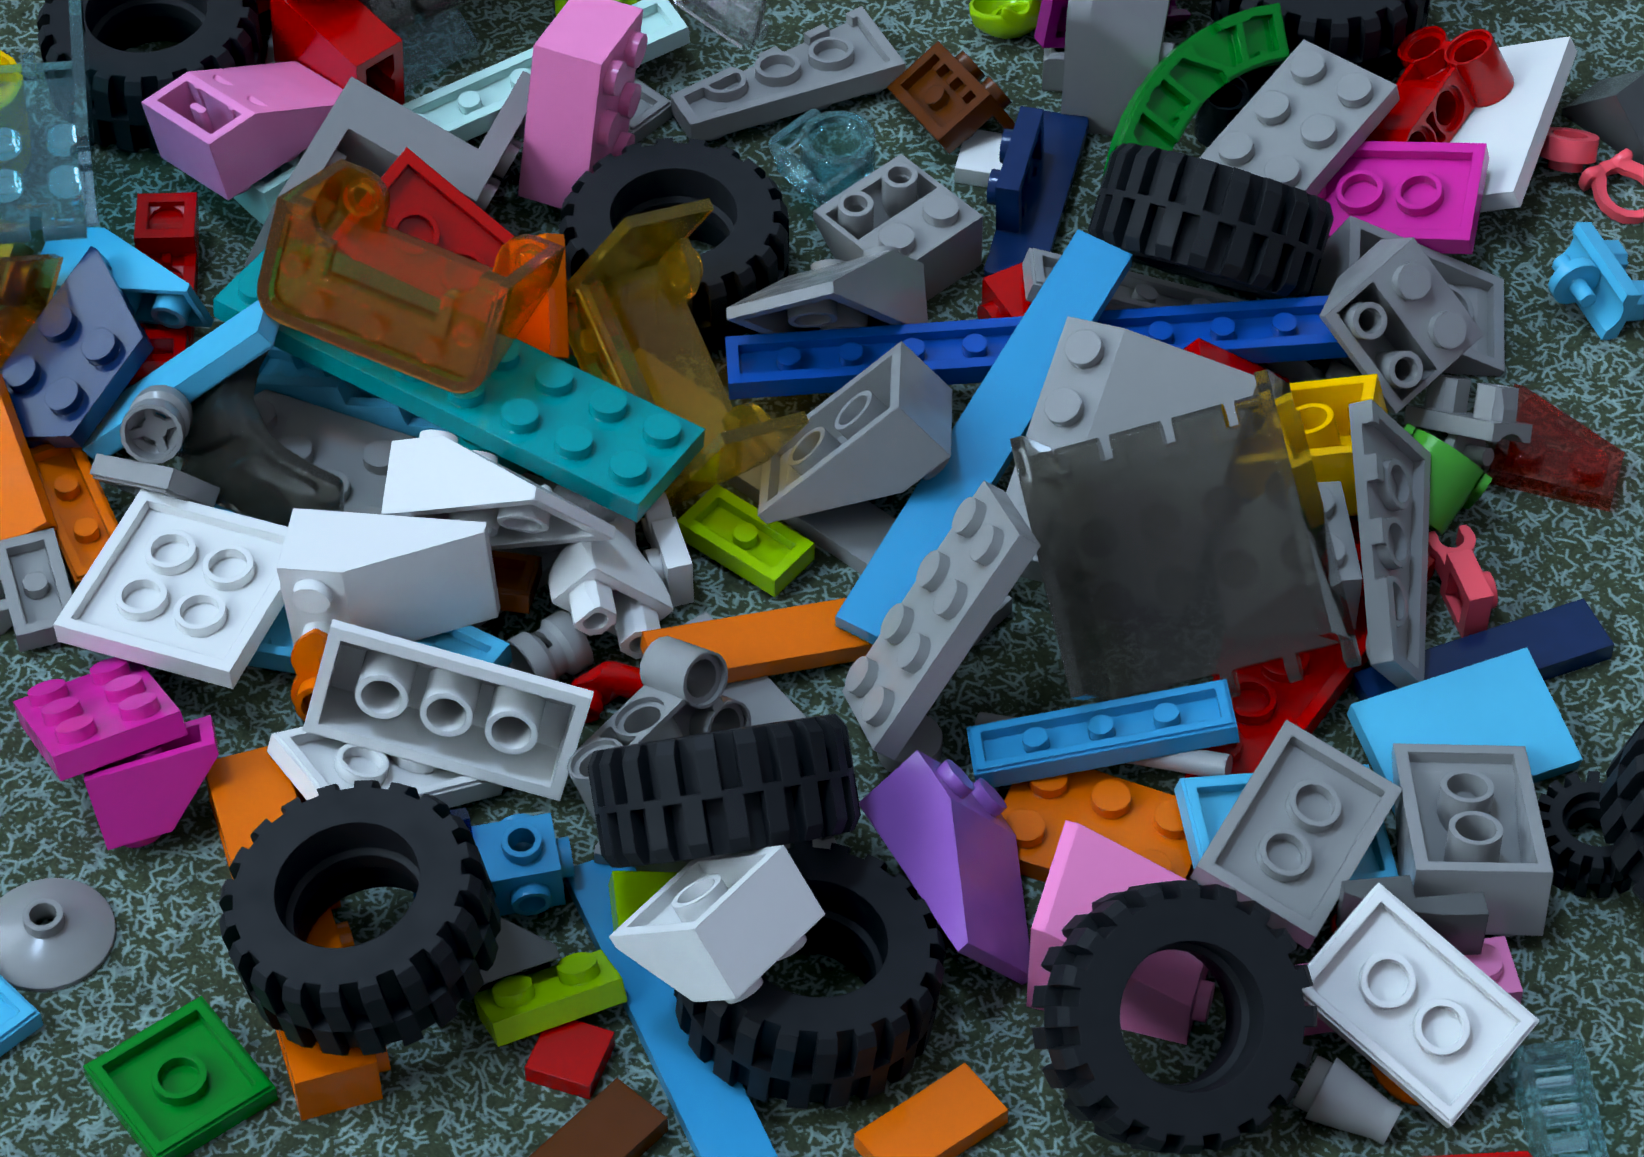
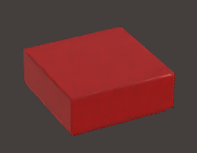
(570, 1058)

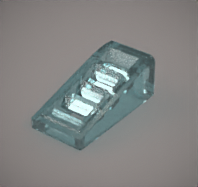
(1551, 1073)

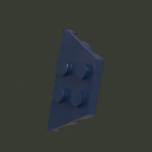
(75, 357)

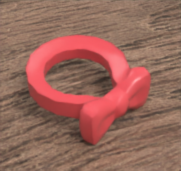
(1596, 178)

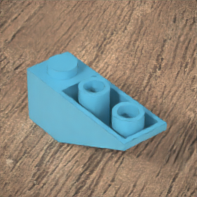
(151, 289)

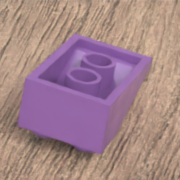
(957, 857)

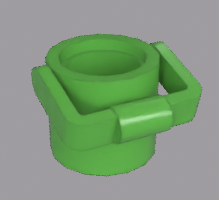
(1453, 480)

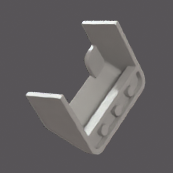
(1109, 56)

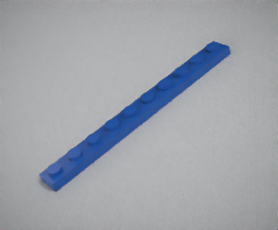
(968, 348)

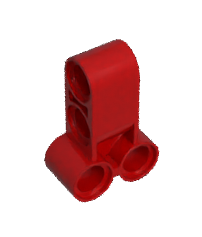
(1443, 84)

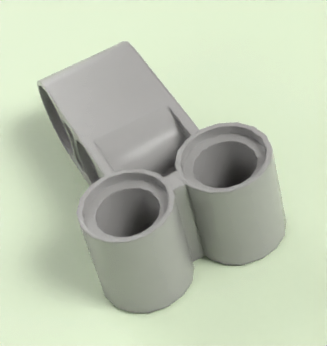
(676, 700)

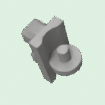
(1491, 419)

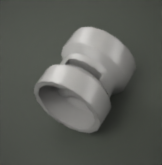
(149, 435)
(551, 649)

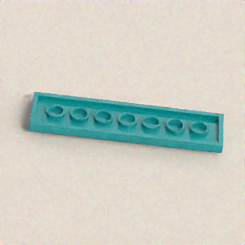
(528, 412)

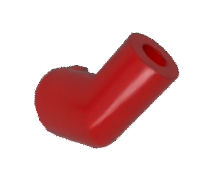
(608, 682)

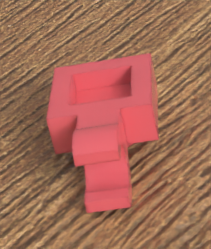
(1464, 586)

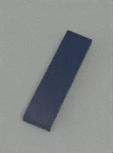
(1556, 638)

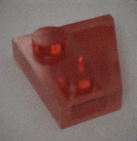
(1561, 459)

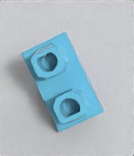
(1596, 280)

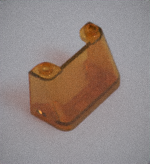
(392, 296)

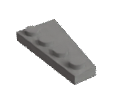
(815, 74)
(1394, 536)

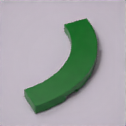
(1196, 70)

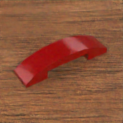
(169, 235)

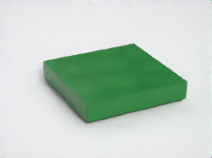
(180, 1082)

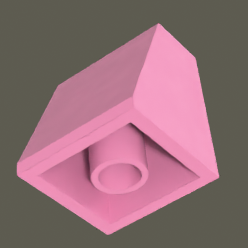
(1167, 986)

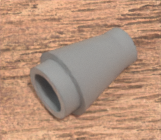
(1345, 1101)

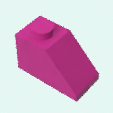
(152, 789)

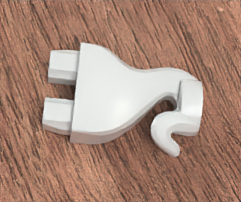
(608, 582)

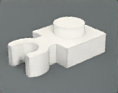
(668, 551)

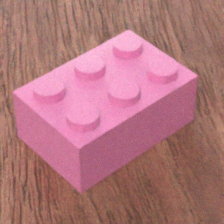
(580, 95)

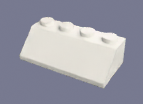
(446, 710)

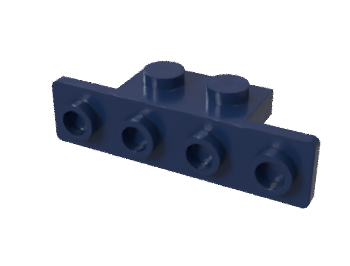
(1033, 183)

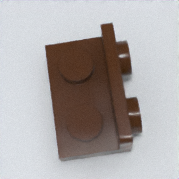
(948, 96)

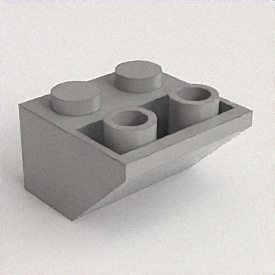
(908, 211)
(1398, 319)

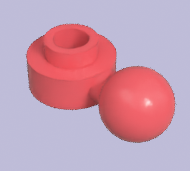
(1569, 149)

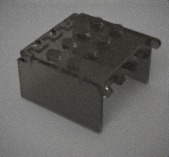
(1186, 549)

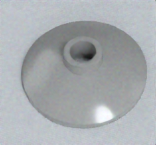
(59, 952)

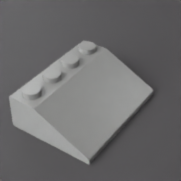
(1120, 380)

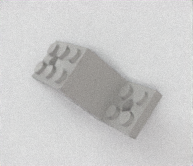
(375, 130)

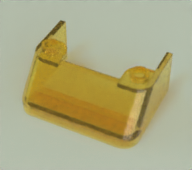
(639, 335)

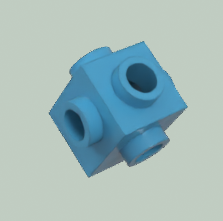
(525, 862)

